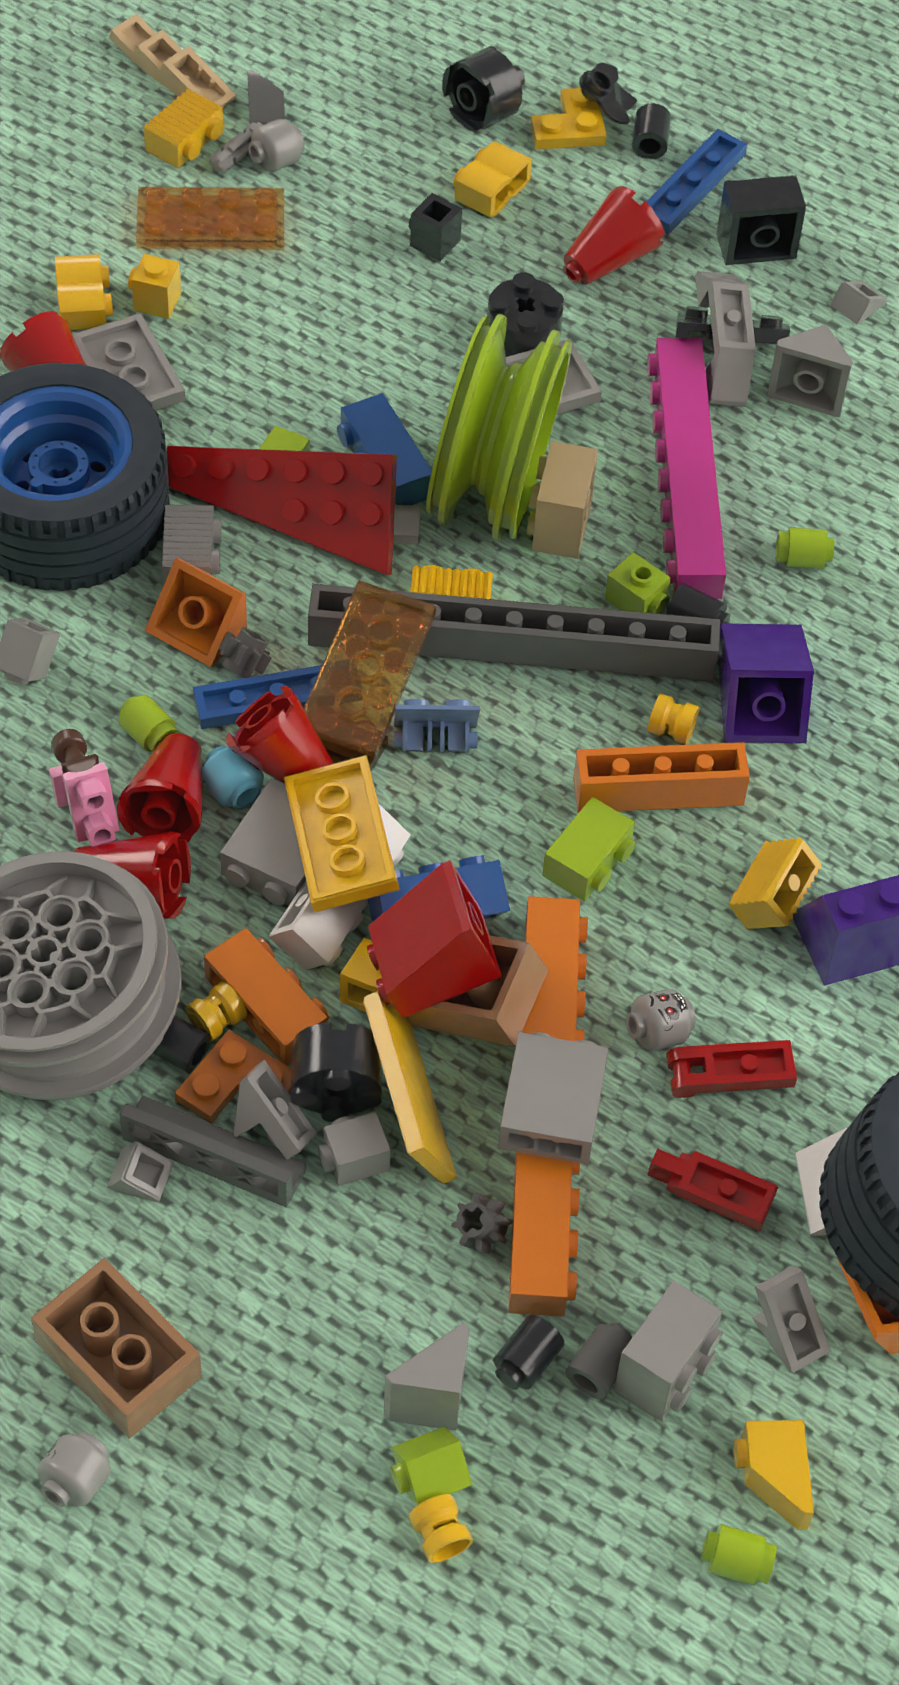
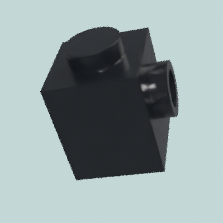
(435, 227)

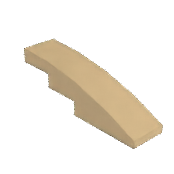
(168, 62)

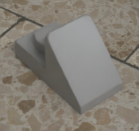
(267, 1102)
(791, 1319)

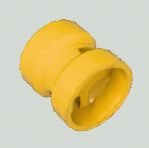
(673, 719)
(216, 1010)
(440, 1528)

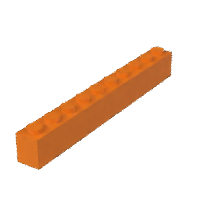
(543, 1184)

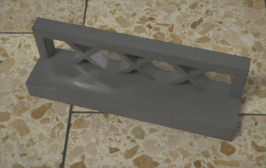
(212, 1150)

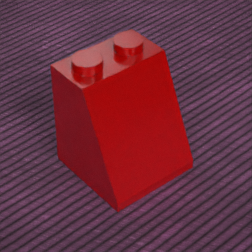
(432, 944)

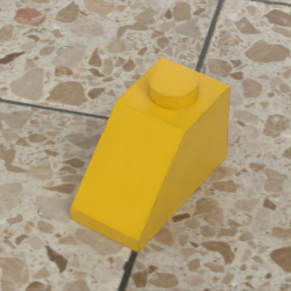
(777, 1467)

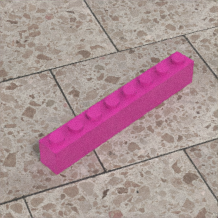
(688, 466)

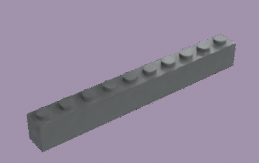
(546, 634)

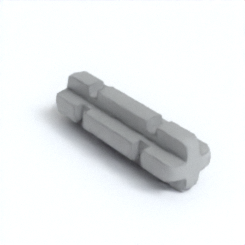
(233, 150)

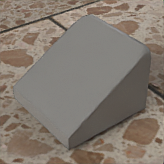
(857, 300)
(140, 1172)

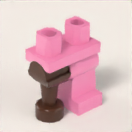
(84, 787)

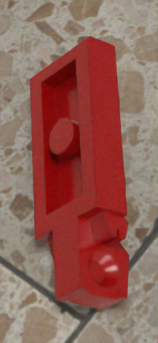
(715, 1186)

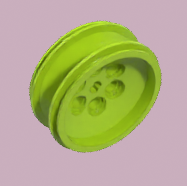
(497, 426)

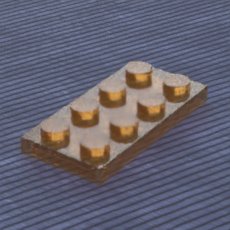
(210, 218)
(368, 667)

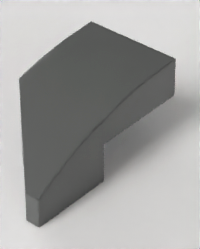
(264, 99)

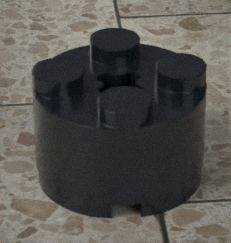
(483, 88)
(530, 309)
(335, 1070)

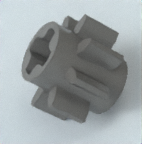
(245, 653)
(470, 1225)

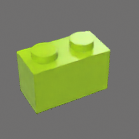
(589, 849)

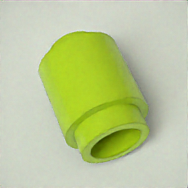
(804, 548)
(146, 721)
(739, 1555)

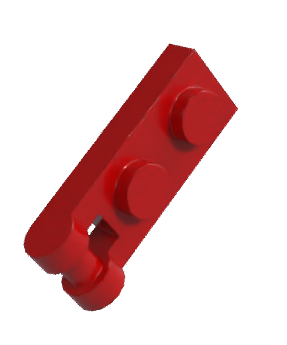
(731, 1067)

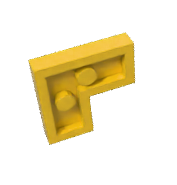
(577, 127)

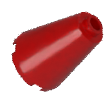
(613, 237)
(42, 342)
(278, 737)
(165, 791)
(157, 861)

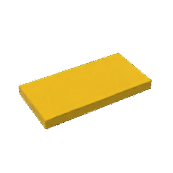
(341, 834)
(409, 1089)

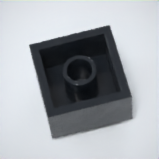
(760, 220)

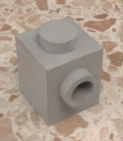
(26, 650)
(355, 1148)

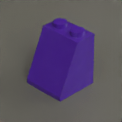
(764, 683)
(852, 930)

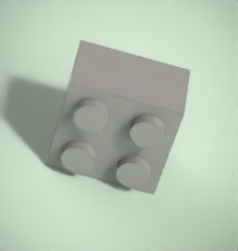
(669, 1352)

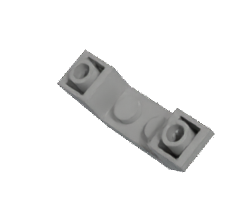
(733, 336)

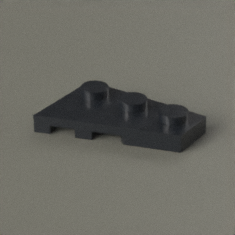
(767, 330)

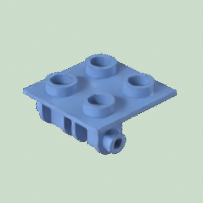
(418, 714)

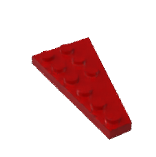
(314, 496)

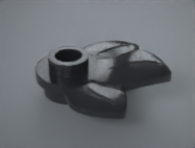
(602, 88)

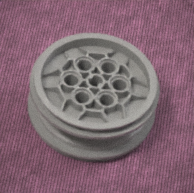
(131, 984)

